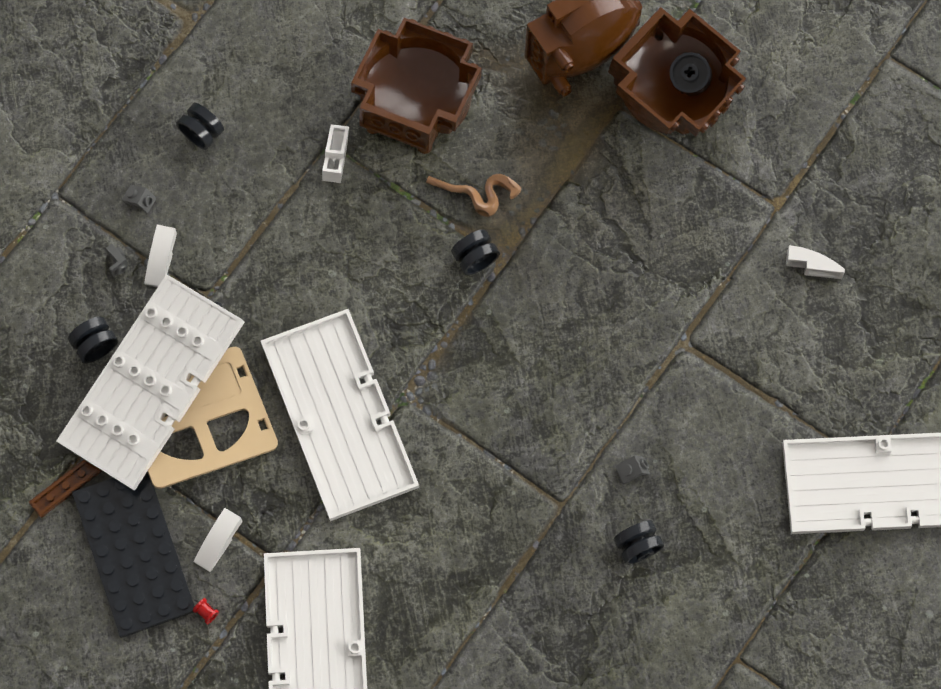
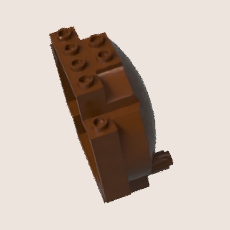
(578, 38)
(645, 81)
(415, 84)

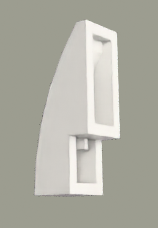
(335, 153)
(160, 255)
(813, 262)
(218, 539)

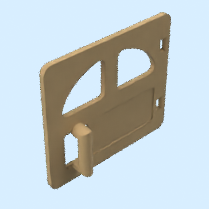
(218, 397)

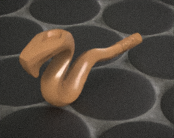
(484, 209)

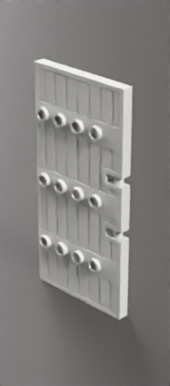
(148, 378)
(336, 415)
(880, 476)
(322, 616)

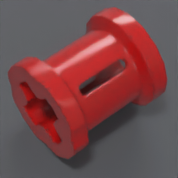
(205, 611)

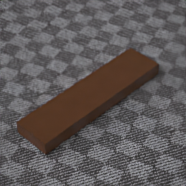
(63, 487)

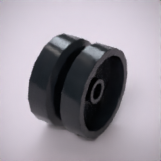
(683, 66)
(200, 126)
(475, 252)
(92, 340)
(638, 542)

